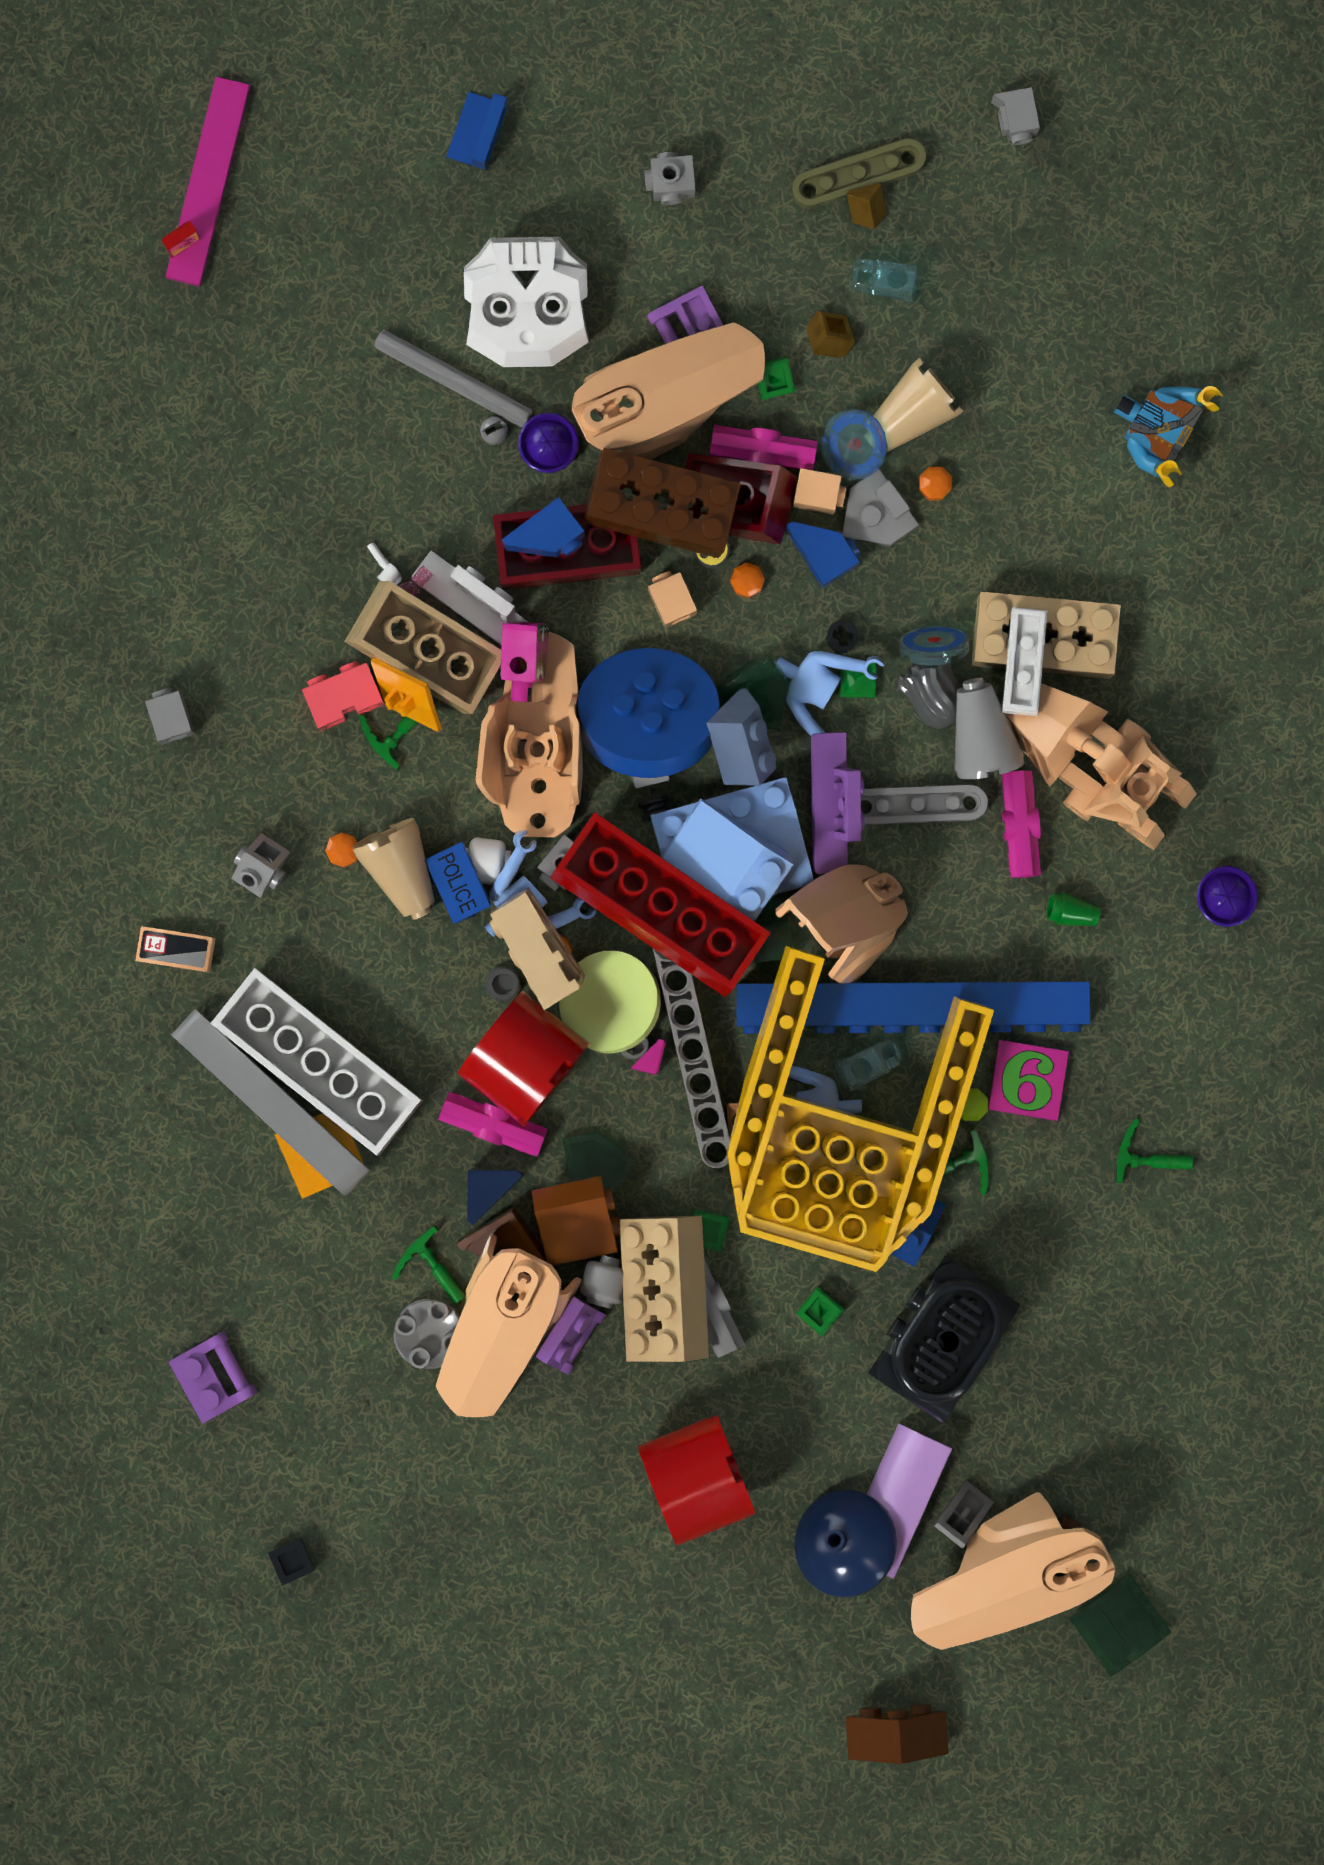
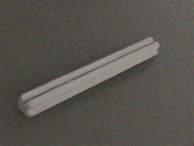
(453, 378)

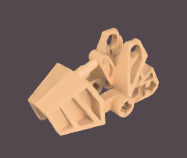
(1128, 764)

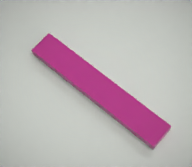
(209, 177)

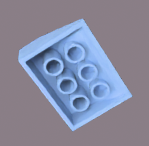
(763, 809)

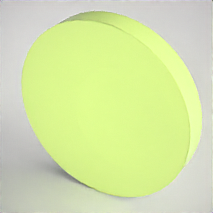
(615, 1002)

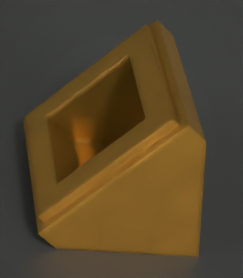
(867, 205)

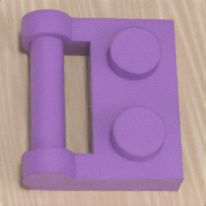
(693, 311)
(570, 1335)
(202, 1382)

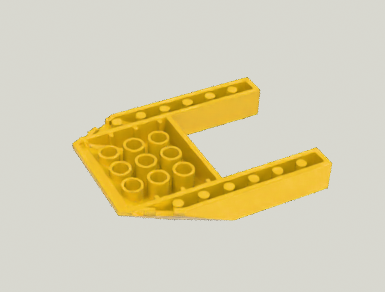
(830, 1175)

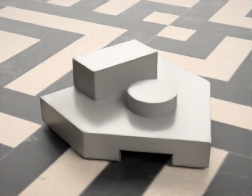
(877, 512)

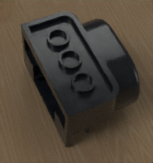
(912, 1358)

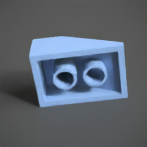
(728, 859)

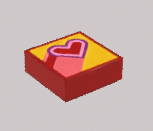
(180, 239)

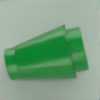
(1071, 911)

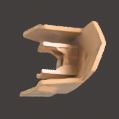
(669, 390)
(533, 744)
(850, 915)
(500, 1335)
(1012, 1578)

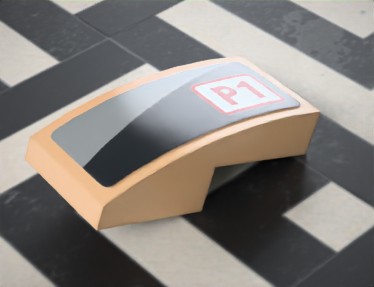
(175, 949)

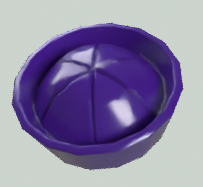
(548, 442)
(1227, 896)

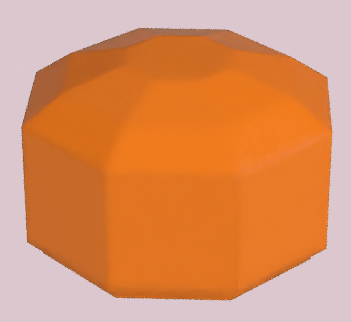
(935, 483)
(747, 580)
(340, 850)

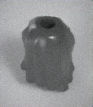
(931, 693)

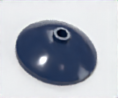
(865, 1545)

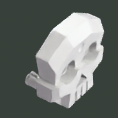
(526, 330)

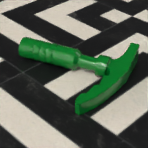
(383, 749)
(976, 1154)
(1155, 1160)
(438, 1270)

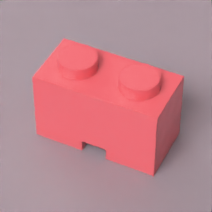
(342, 694)

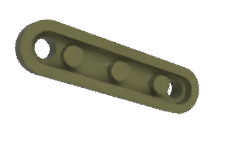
(858, 171)

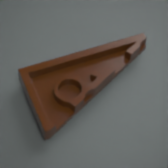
(510, 1234)

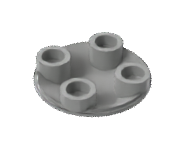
(425, 1332)

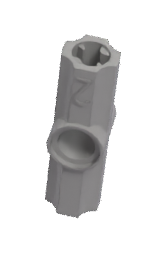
(721, 1327)

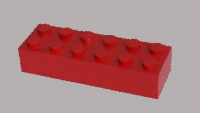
(660, 905)

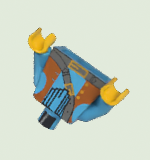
(1163, 426)

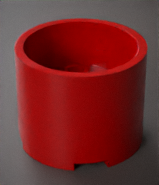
(523, 1058)
(696, 1480)

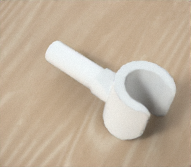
(390, 572)

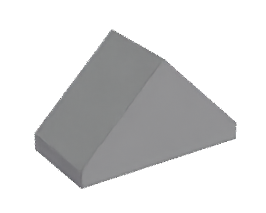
(963, 1514)

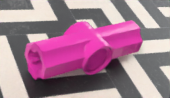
(763, 447)
(1021, 824)
(492, 1124)

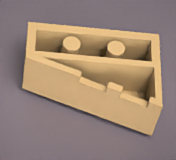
(537, 948)

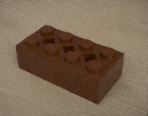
(642, 514)

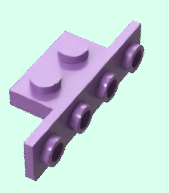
(835, 802)

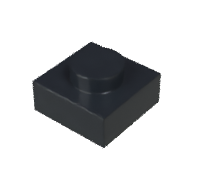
(291, 1561)

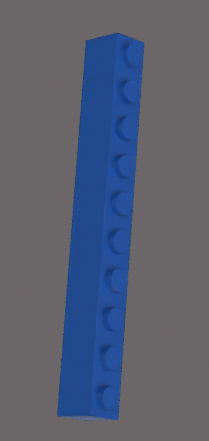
(926, 1005)

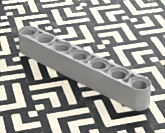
(689, 1067)
(270, 1102)

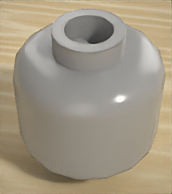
(603, 1282)

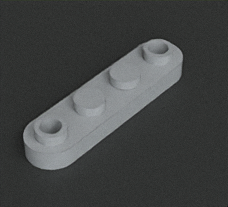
(923, 804)

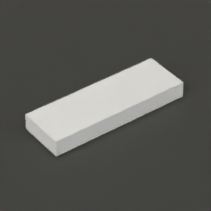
(1024, 661)

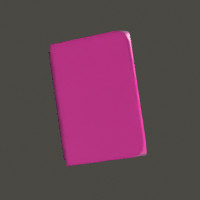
(651, 1060)

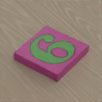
(1028, 1080)

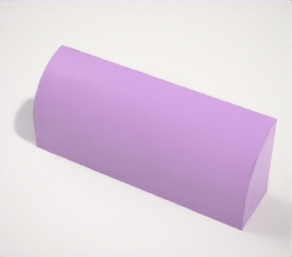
(907, 1482)

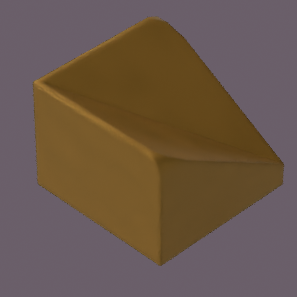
(830, 334)

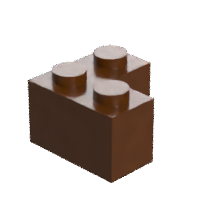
(897, 1735)

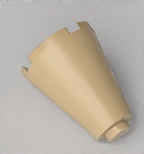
(915, 406)
(399, 867)

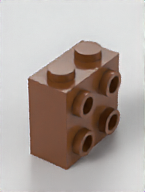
(576, 1220)

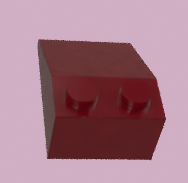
(762, 497)

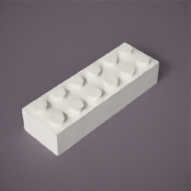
(316, 1062)

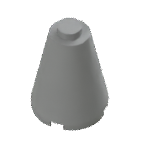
(983, 733)

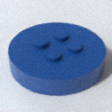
(647, 712)

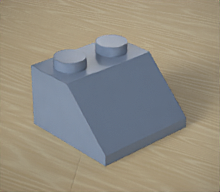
(741, 741)

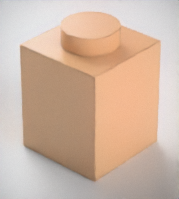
(819, 492)
(671, 598)

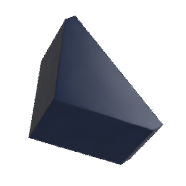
(486, 1188)

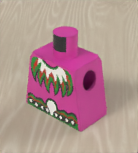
(528, 642)

